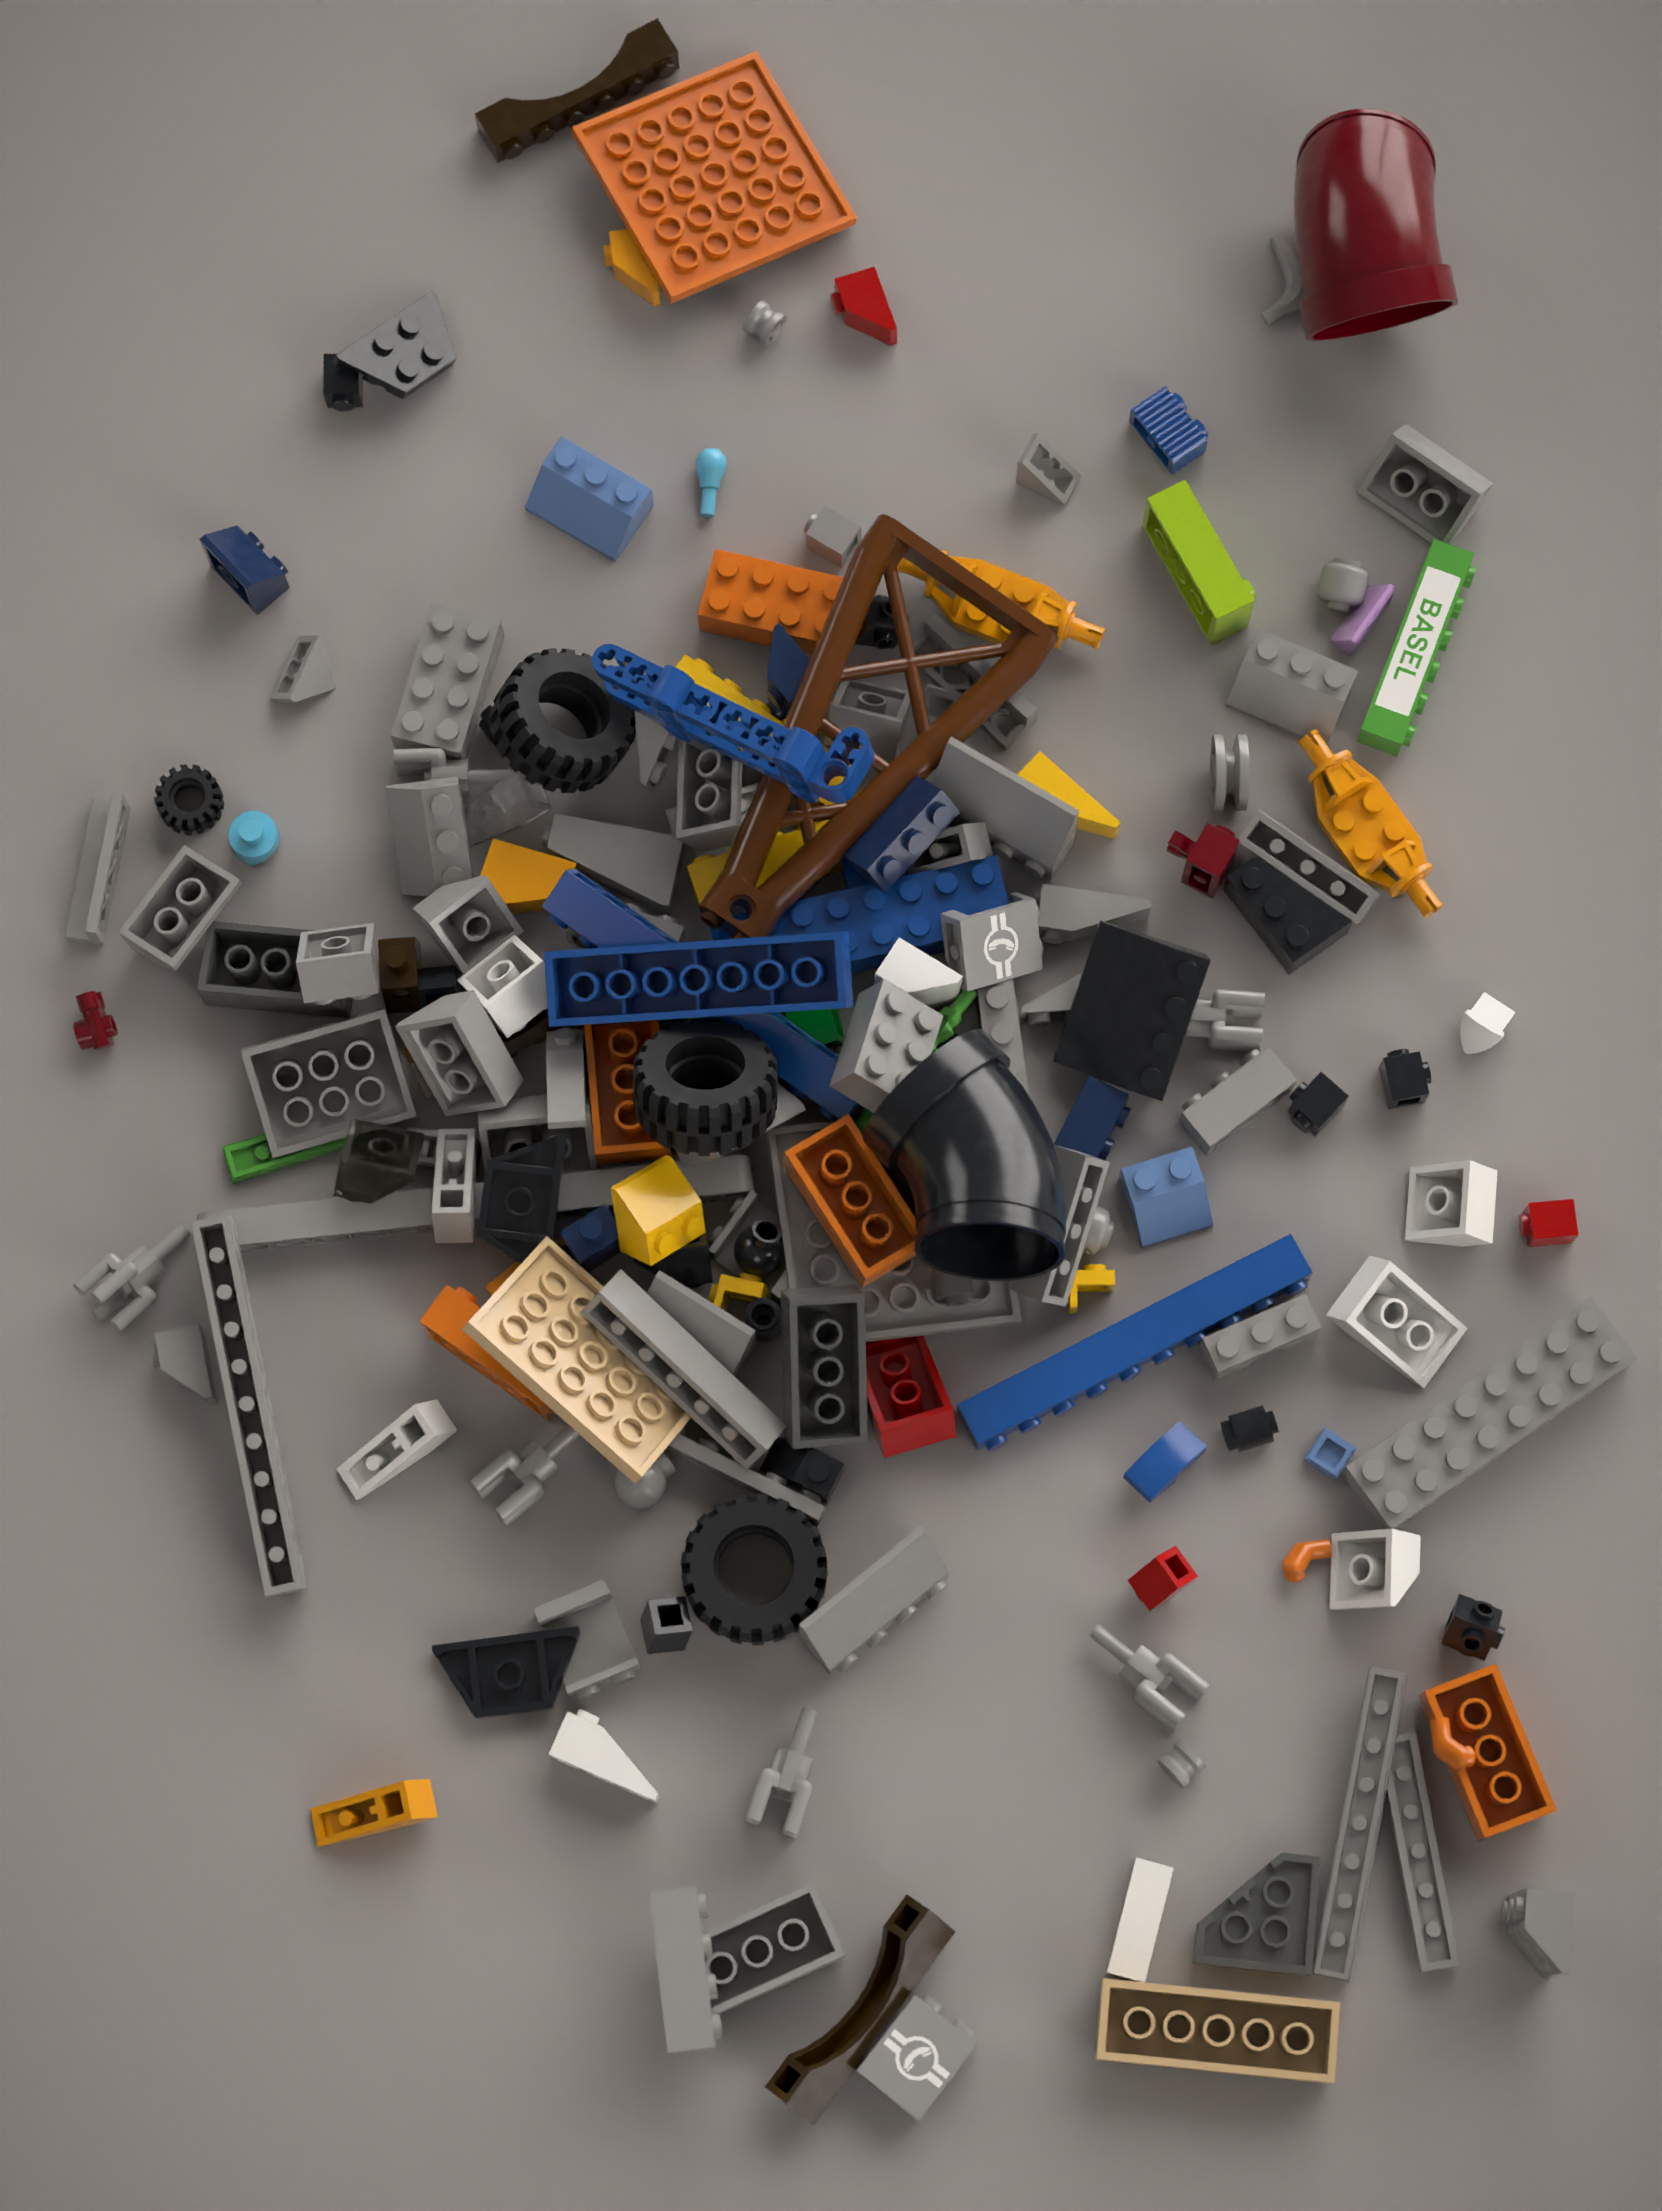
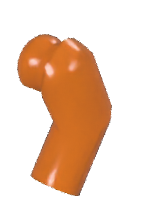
(1301, 1555)
(1447, 1748)

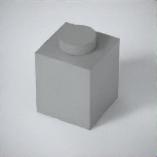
(832, 536)

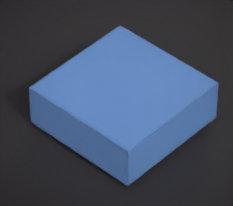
(1330, 1454)

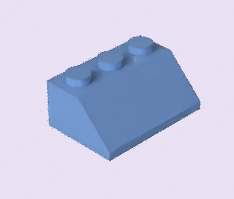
(589, 499)

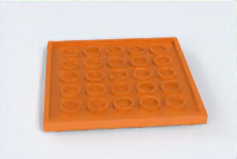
(713, 176)

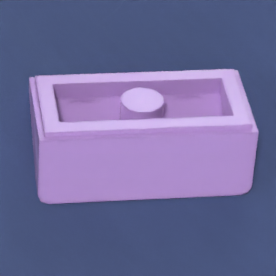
(1362, 618)

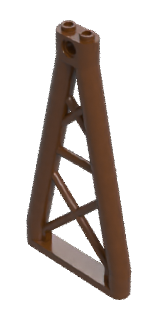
(1020, 660)

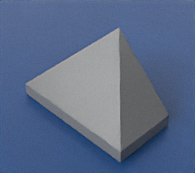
(1046, 471)
(305, 672)

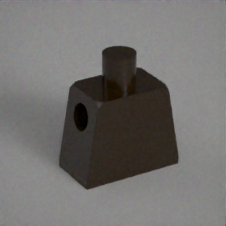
(399, 971)

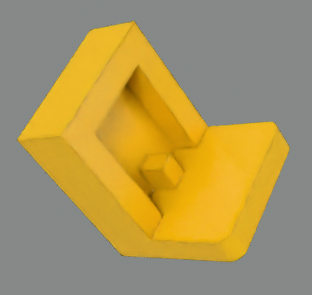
(1090, 1279)
(745, 1288)

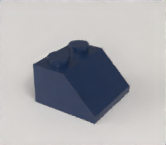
(245, 566)
(784, 672)

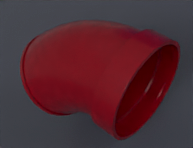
(1367, 226)

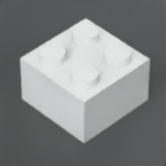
(509, 985)

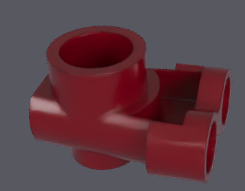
(96, 1028)

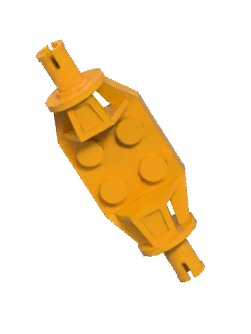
(1027, 593)
(1368, 826)

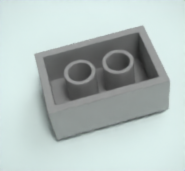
(883, 1043)

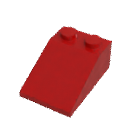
(906, 1396)

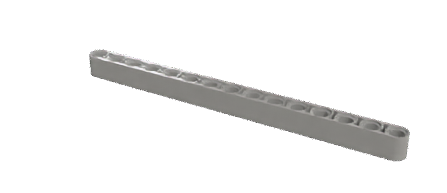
(411, 1210)

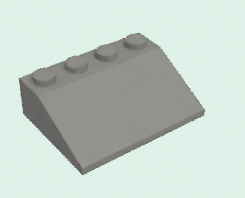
(1018, 815)
(324, 1077)
(874, 1602)

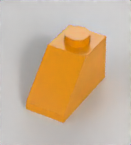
(630, 266)

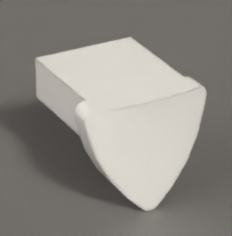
(1484, 1024)

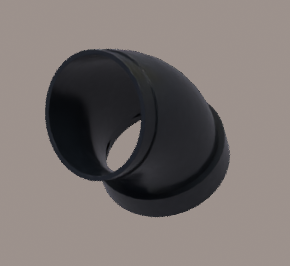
(975, 1164)

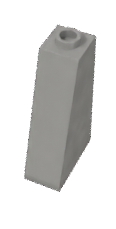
(620, 857)

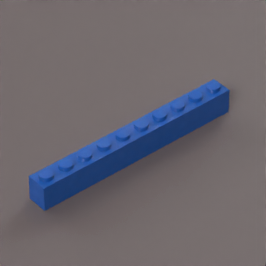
(610, 923)
(1134, 1342)

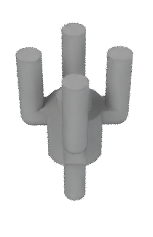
(433, 765)
(1215, 1020)
(128, 1278)
(524, 1472)
(1152, 1677)
(786, 1779)

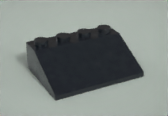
(1132, 1010)

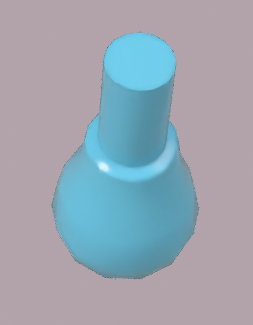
(710, 469)

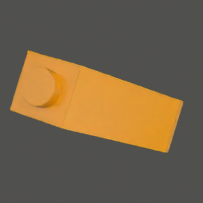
(523, 875)

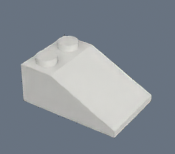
(1396, 1320)

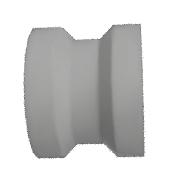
(765, 323)
(1181, 1763)

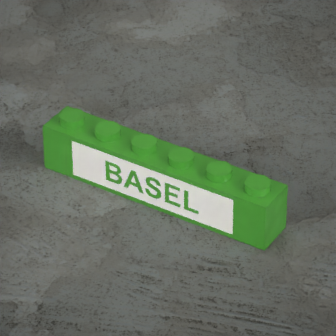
(1415, 648)

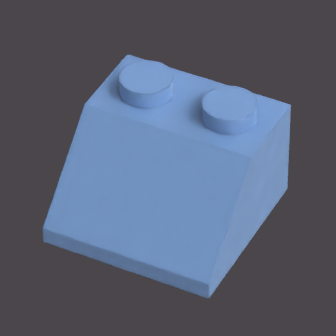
(1166, 1197)

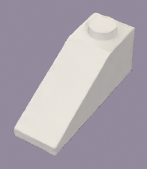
(397, 1447)
(593, 1751)

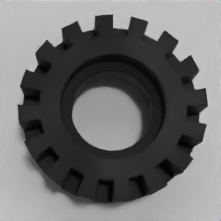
(174, 785)

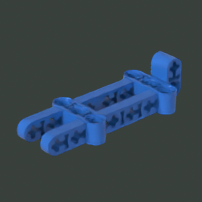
(684, 713)

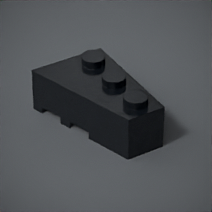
(1284, 913)

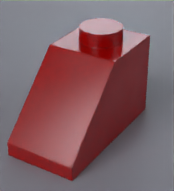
(864, 305)

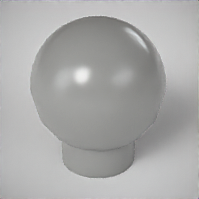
(649, 1488)

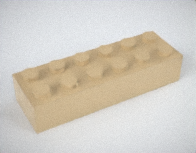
(1217, 2031)

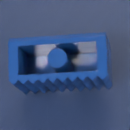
(1169, 429)

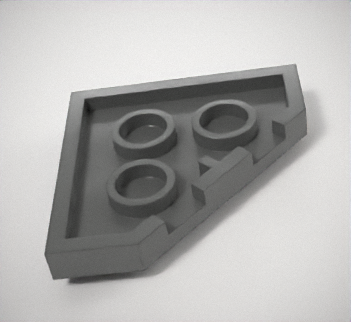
(1265, 1921)

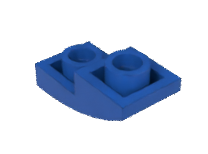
(1164, 1461)

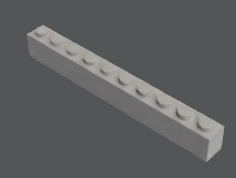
(249, 1406)

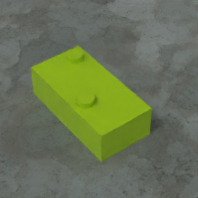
(1198, 562)

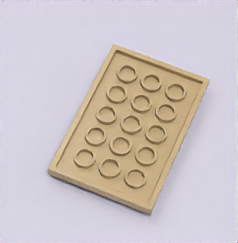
(570, 1365)

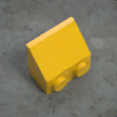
(656, 1212)

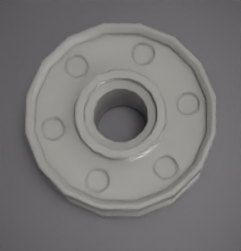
(1229, 772)

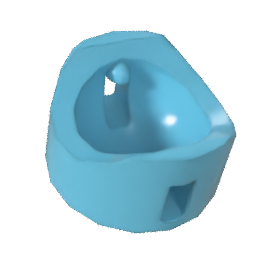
(253, 837)

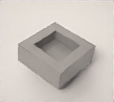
(938, 700)

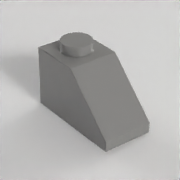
(186, 1360)

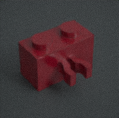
(1207, 858)

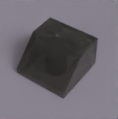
(376, 1161)

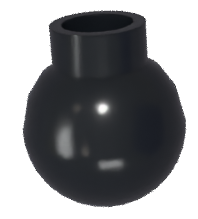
(760, 1248)

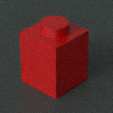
(1549, 1223)
(1162, 1578)

